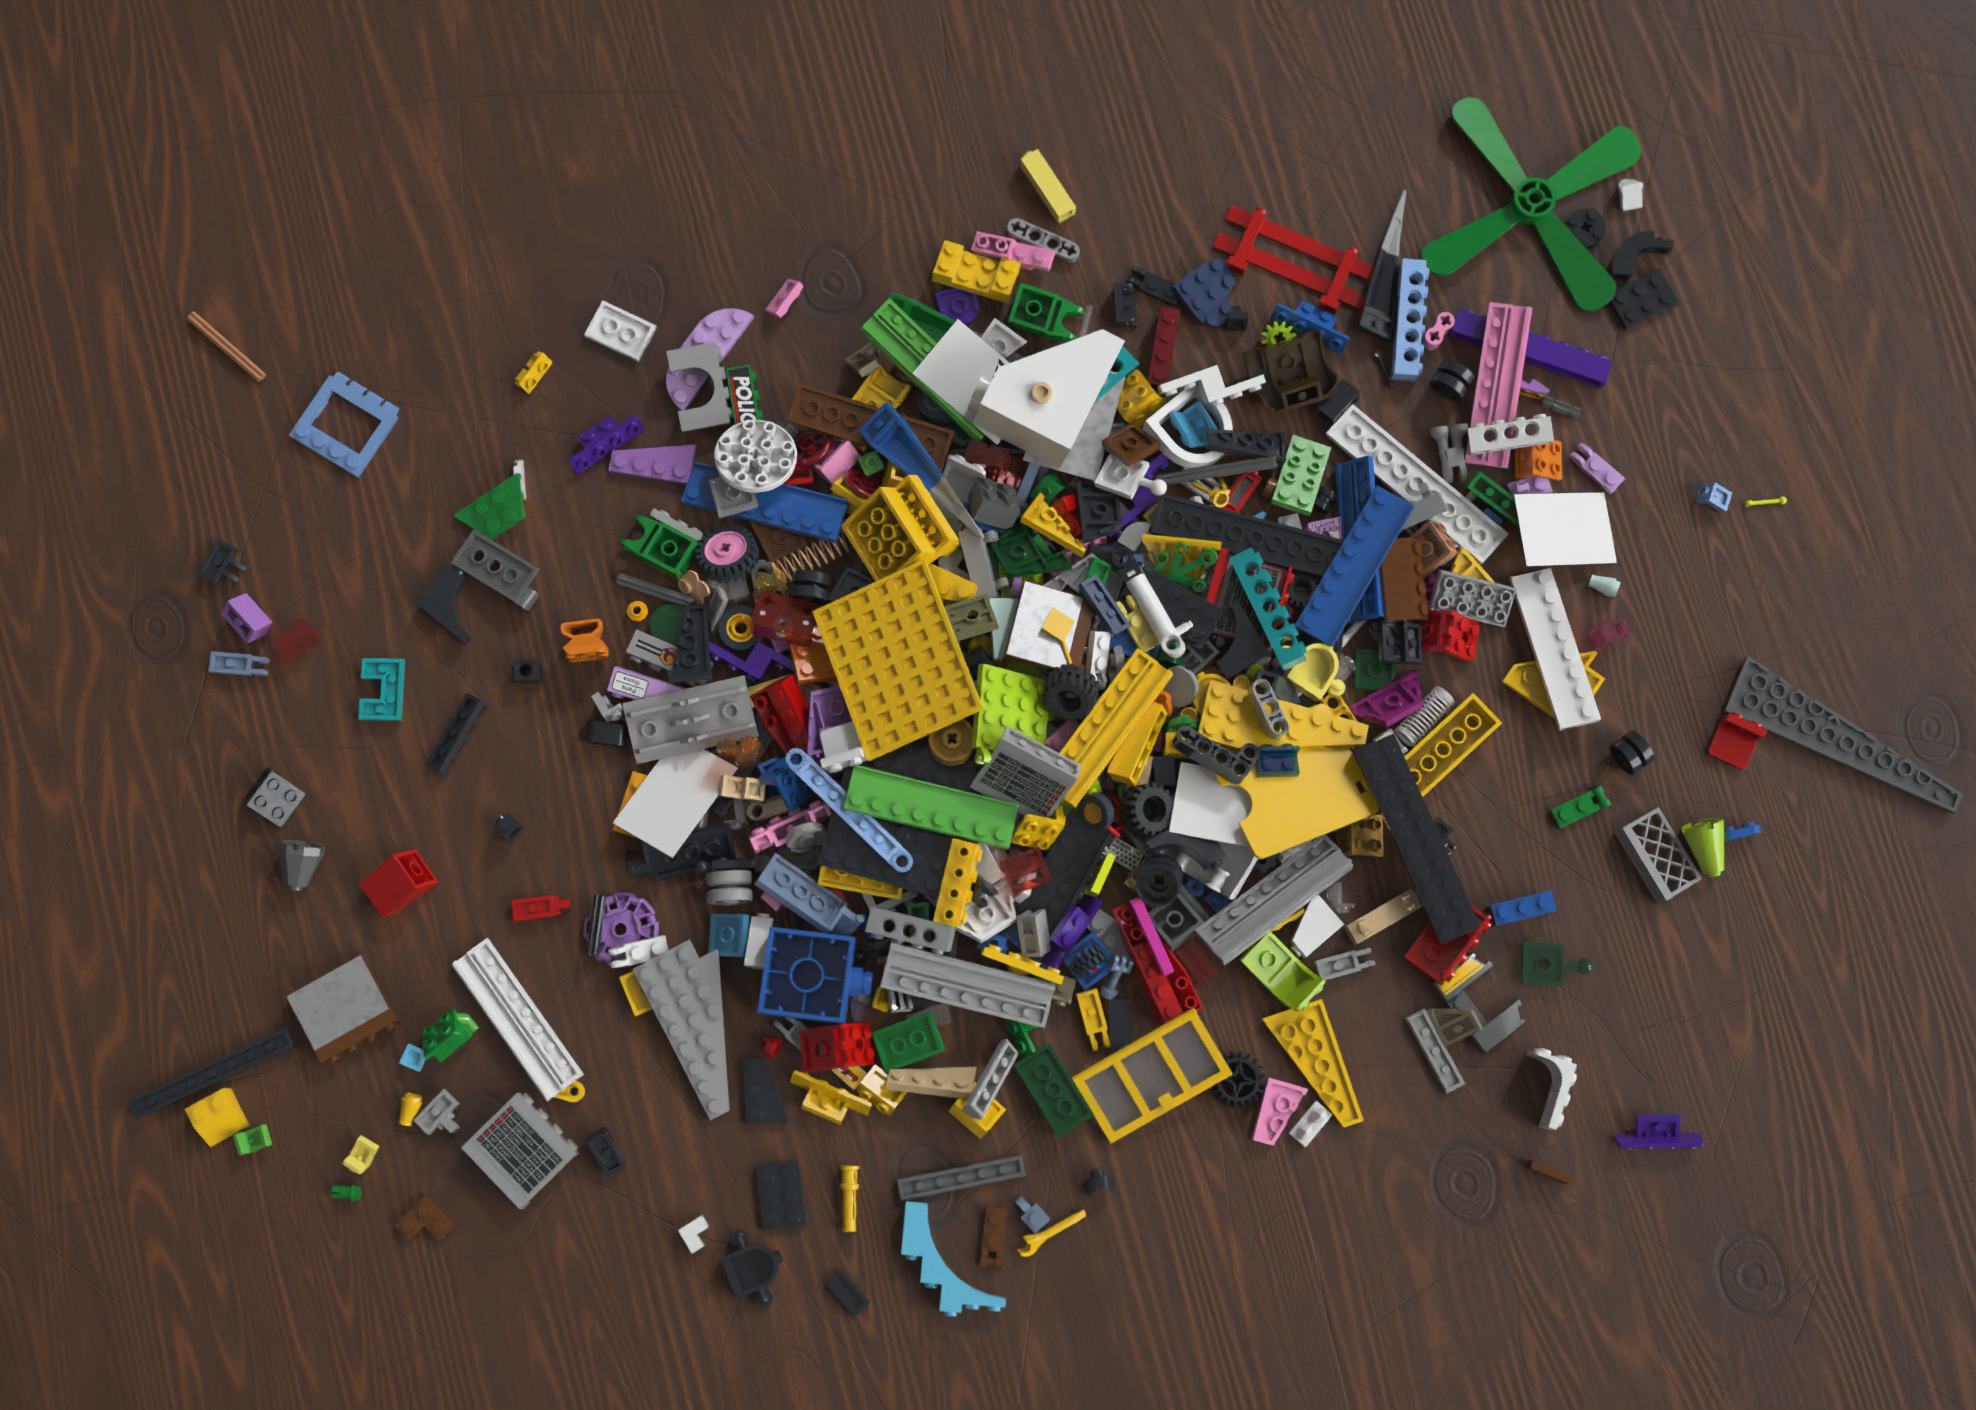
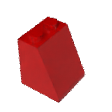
(398, 882)

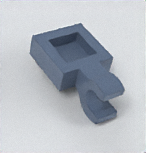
(1033, 1216)

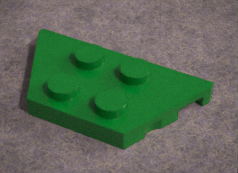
(496, 509)

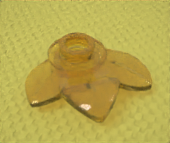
(771, 583)

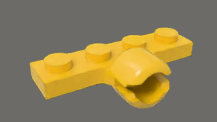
(1022, 965)

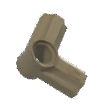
(770, 808)

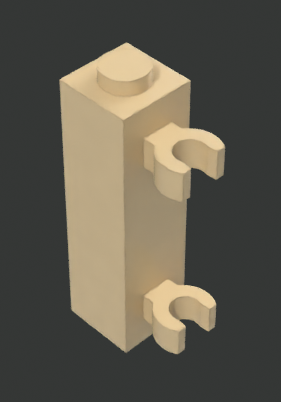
(1383, 916)

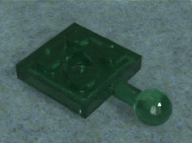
(1555, 955)

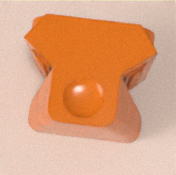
(585, 641)

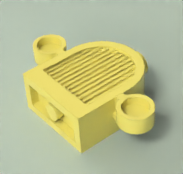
(1316, 673)

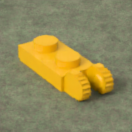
(1093, 1016)

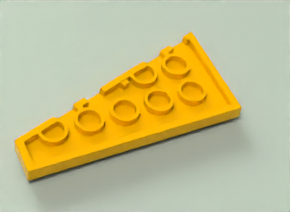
(1314, 1050)

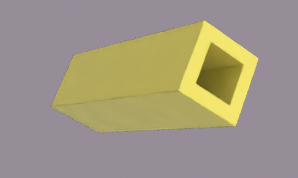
(1047, 185)

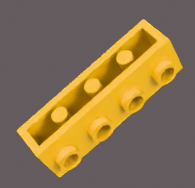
(1135, 751)
(957, 883)

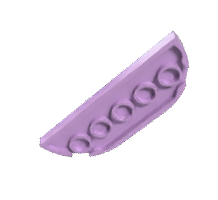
(721, 327)

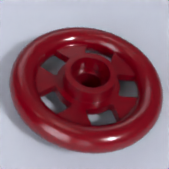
(809, 447)
(865, 485)

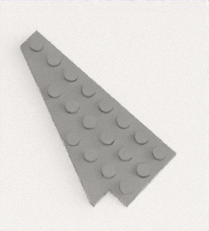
(690, 1009)

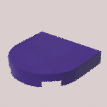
(958, 305)

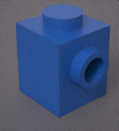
(996, 940)

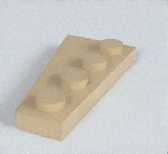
(946, 1082)

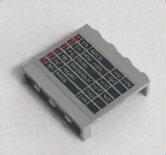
(1026, 775)
(520, 1149)

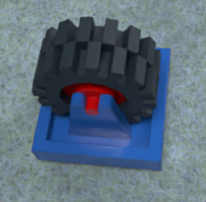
(1088, 960)

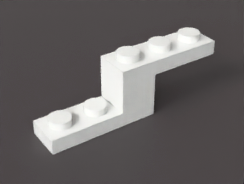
(1211, 385)

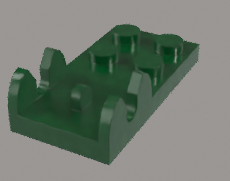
(1054, 1090)

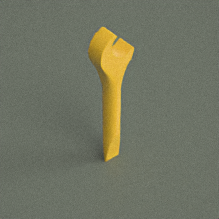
(1034, 1241)

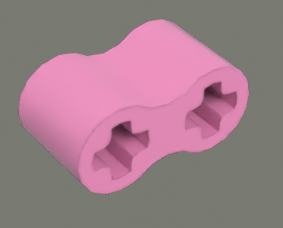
(1438, 331)

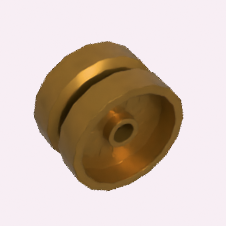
(952, 754)

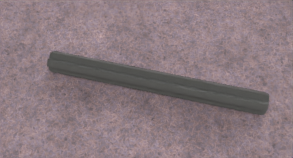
(1218, 470)

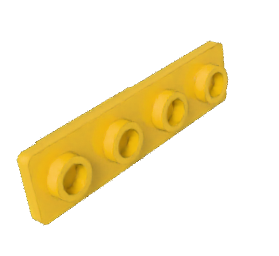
(828, 1100)

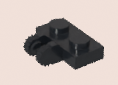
(218, 563)

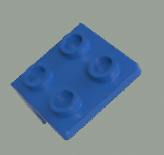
(790, 786)

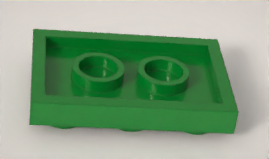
(908, 1041)

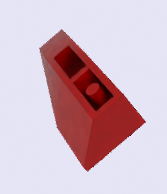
(784, 713)
(1167, 995)

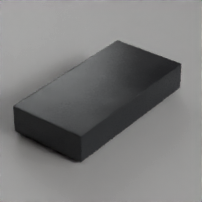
(848, 1293)

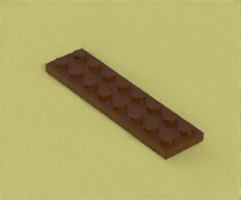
(844, 417)

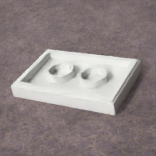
(620, 331)

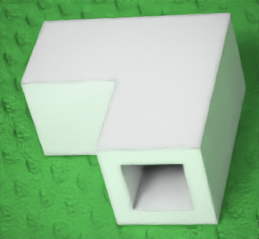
(690, 1233)

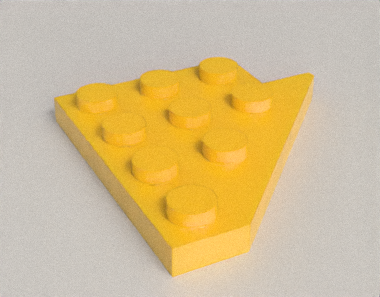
(1527, 681)

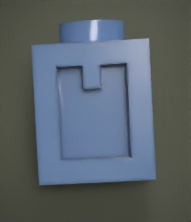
(1714, 496)

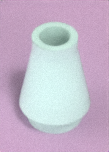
(1605, 585)

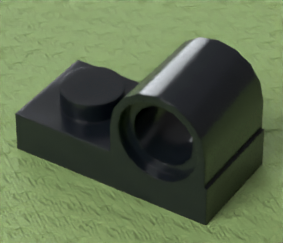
(605, 1151)

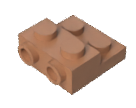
(1436, 546)

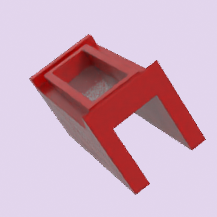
(1242, 490)

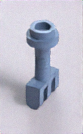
(1118, 966)

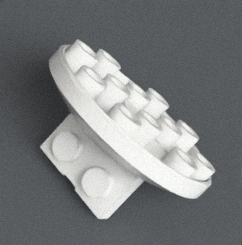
(755, 456)

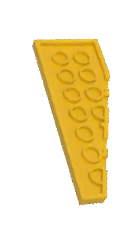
(1232, 722)

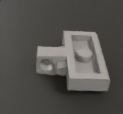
(438, 1114)

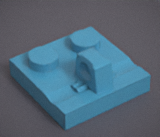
(729, 934)

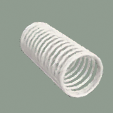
(1446, 698)

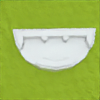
(519, 468)

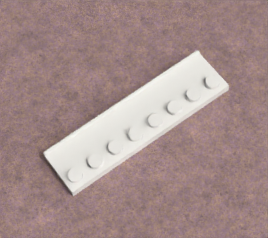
(1555, 649)
(517, 1019)

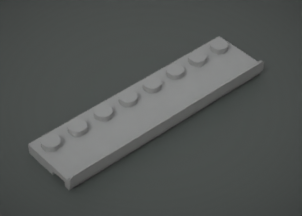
(1274, 899)
(967, 985)

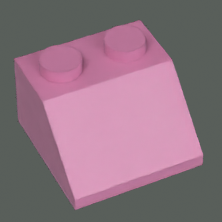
(838, 460)

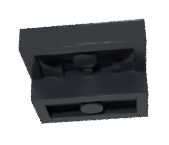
(1400, 643)

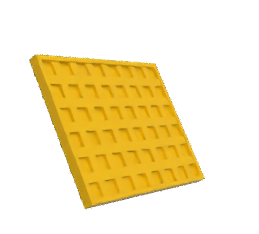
(897, 660)

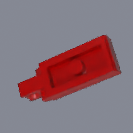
(538, 907)

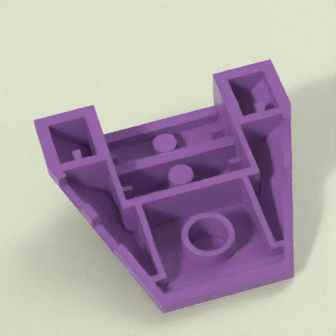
(825, 712)

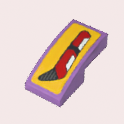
(1533, 390)

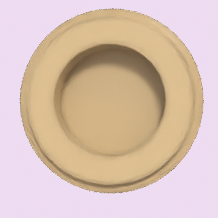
(1041, 393)

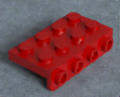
(1441, 959)

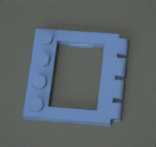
(331, 448)

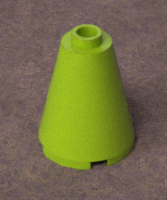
(1707, 844)

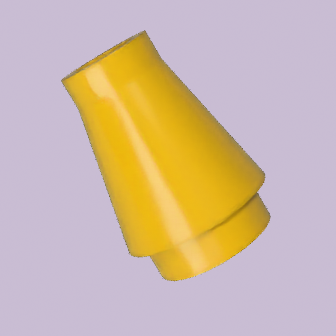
(409, 1107)

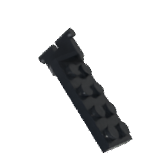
(701, 844)

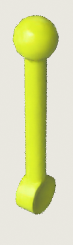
(1782, 500)

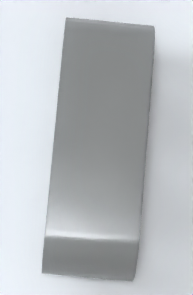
(1270, 699)

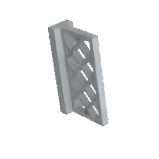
(1646, 866)

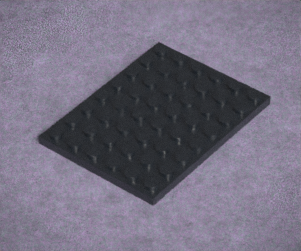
(930, 850)

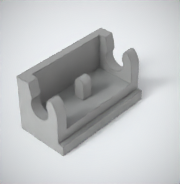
(1033, 933)

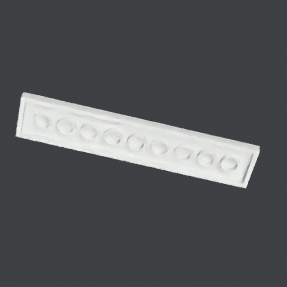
(1404, 472)

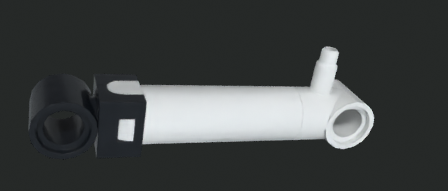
(1150, 604)

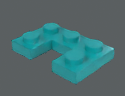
(390, 704)

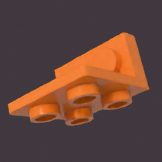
(1539, 461)

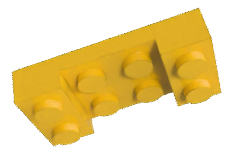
(975, 272)
(877, 390)

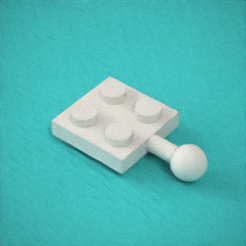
(1125, 480)

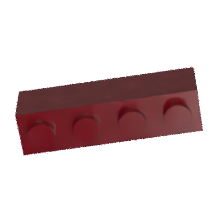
(1163, 347)

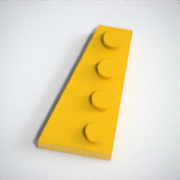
(951, 586)

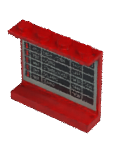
(1227, 588)

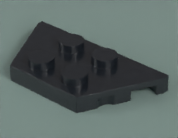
(1098, 511)

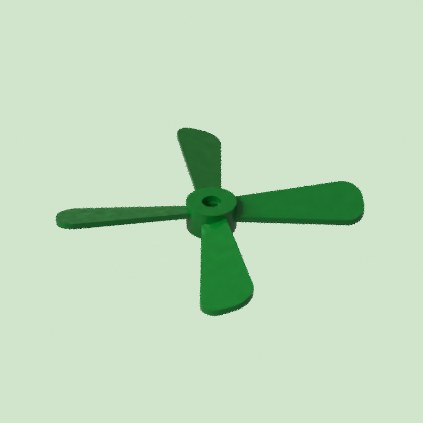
(1581, 273)

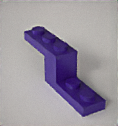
(1143, 498)
(757, 662)

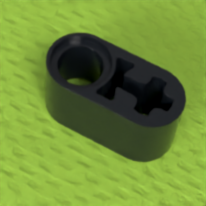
(607, 734)

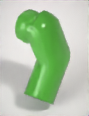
(466, 1020)

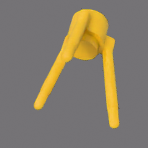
(1216, 496)

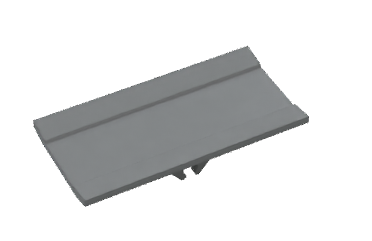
(690, 719)

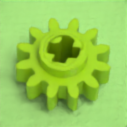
(1276, 330)

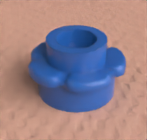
(1199, 887)

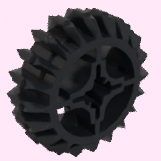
(1236, 1089)

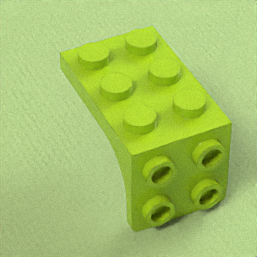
(1282, 972)

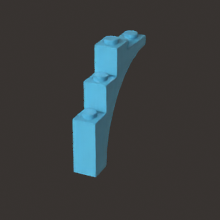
(954, 1292)

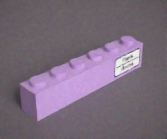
(637, 685)

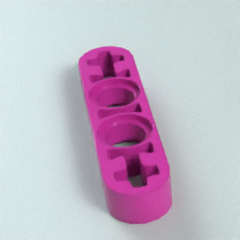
(1151, 936)

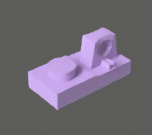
(1530, 485)

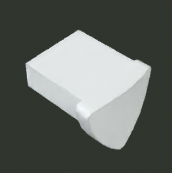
(1630, 194)

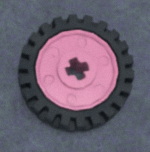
(727, 553)

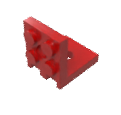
(1450, 634)
(839, 1047)

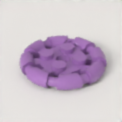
(624, 916)

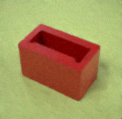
(801, 477)

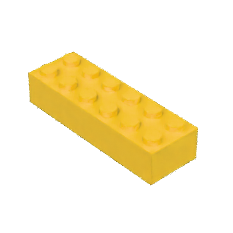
(1450, 742)

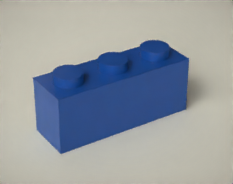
(1521, 908)

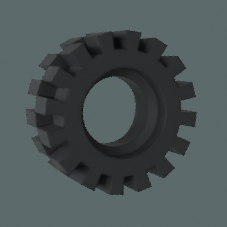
(1301, 578)

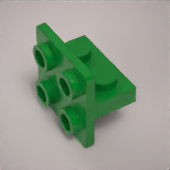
(444, 1036)

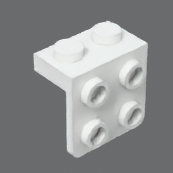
(841, 748)

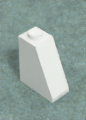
(1314, 927)
(758, 941)

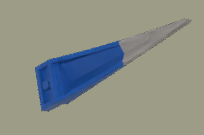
(898, 443)

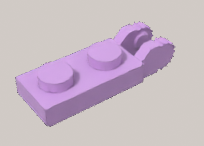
(1597, 469)

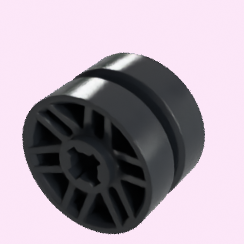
(1452, 380)
(810, 586)
(1632, 752)

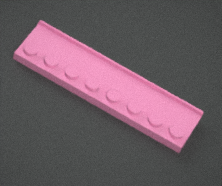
(1500, 375)

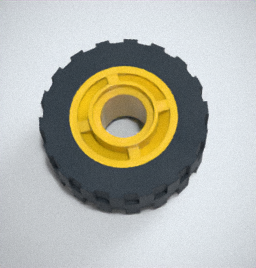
(728, 625)

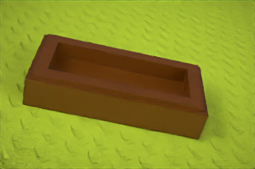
(1549, 1172)

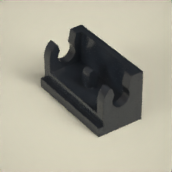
(1124, 305)
(1339, 402)

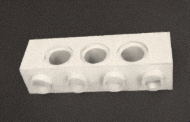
(1543, 436)

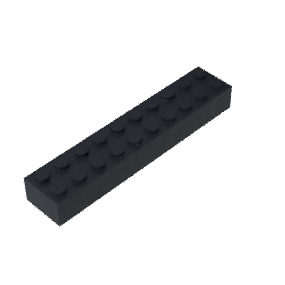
(1416, 839)

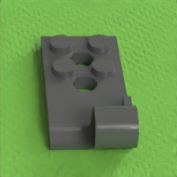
(509, 580)

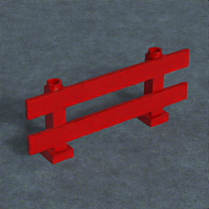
(1243, 251)

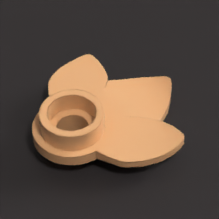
(694, 587)

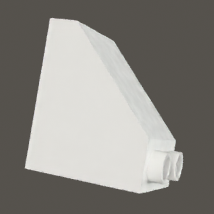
(1048, 429)

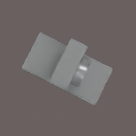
(891, 904)

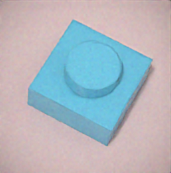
(413, 1057)

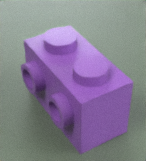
(246, 618)

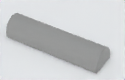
(991, 1080)

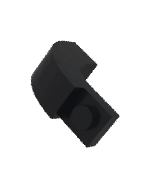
(1621, 263)

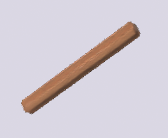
(226, 346)

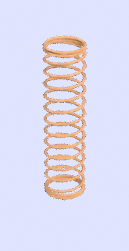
(816, 559)

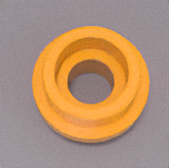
(637, 617)

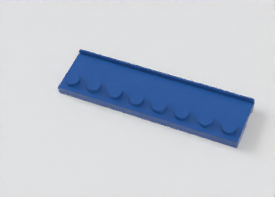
(1354, 487)
(782, 507)
(1354, 566)

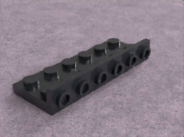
(1071, 867)

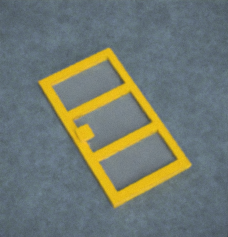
(1152, 1075)

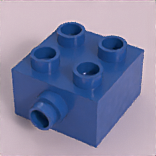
(811, 976)

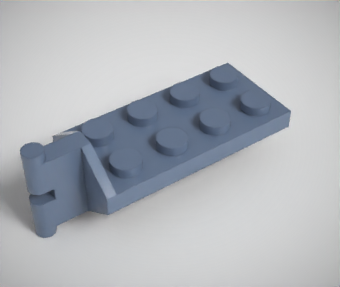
(807, 898)

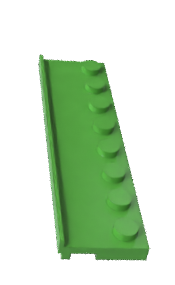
(906, 348)
(931, 807)

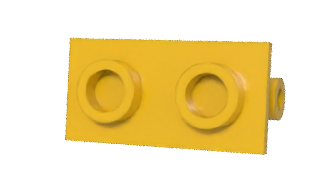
(537, 366)

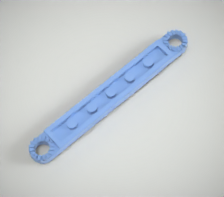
(835, 798)

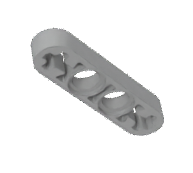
(1045, 236)

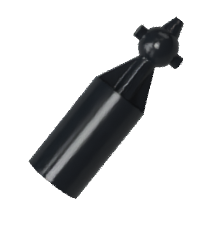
(874, 947)

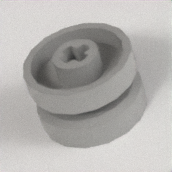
(728, 885)

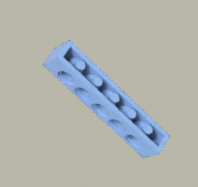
(1401, 368)

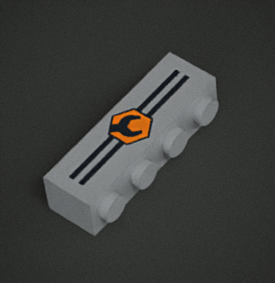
(656, 654)

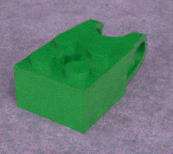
(1050, 310)
(657, 542)

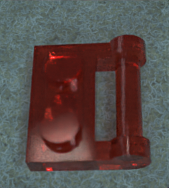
(1023, 865)

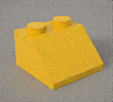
(217, 1116)

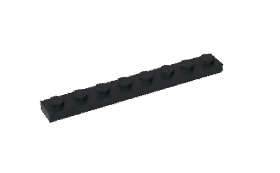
(211, 1073)

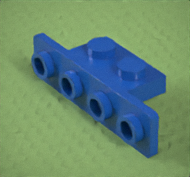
(1310, 318)

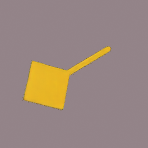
(1059, 626)

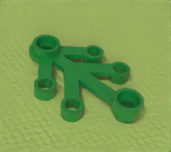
(1177, 573)

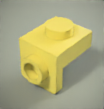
(361, 1155)

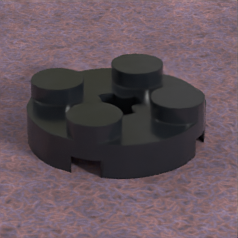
(1592, 219)

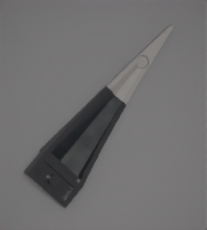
(1378, 302)

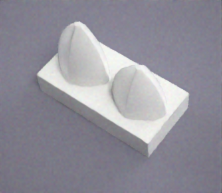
(1310, 1123)

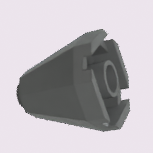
(299, 862)

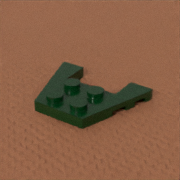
(1021, 556)

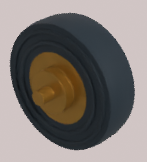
(1095, 812)

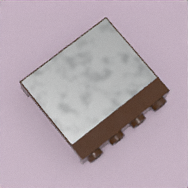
(1034, 645)
(342, 1010)

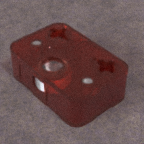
(784, 619)

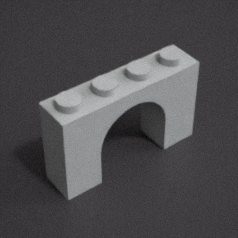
(716, 411)

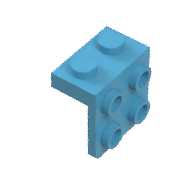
(1193, 425)

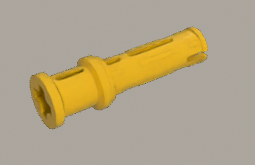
(849, 1187)

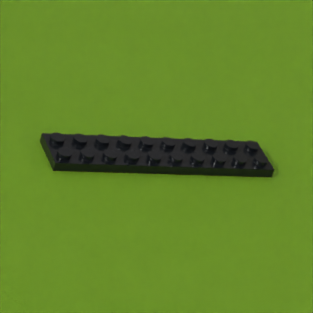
(1275, 542)

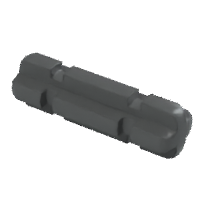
(1561, 407)

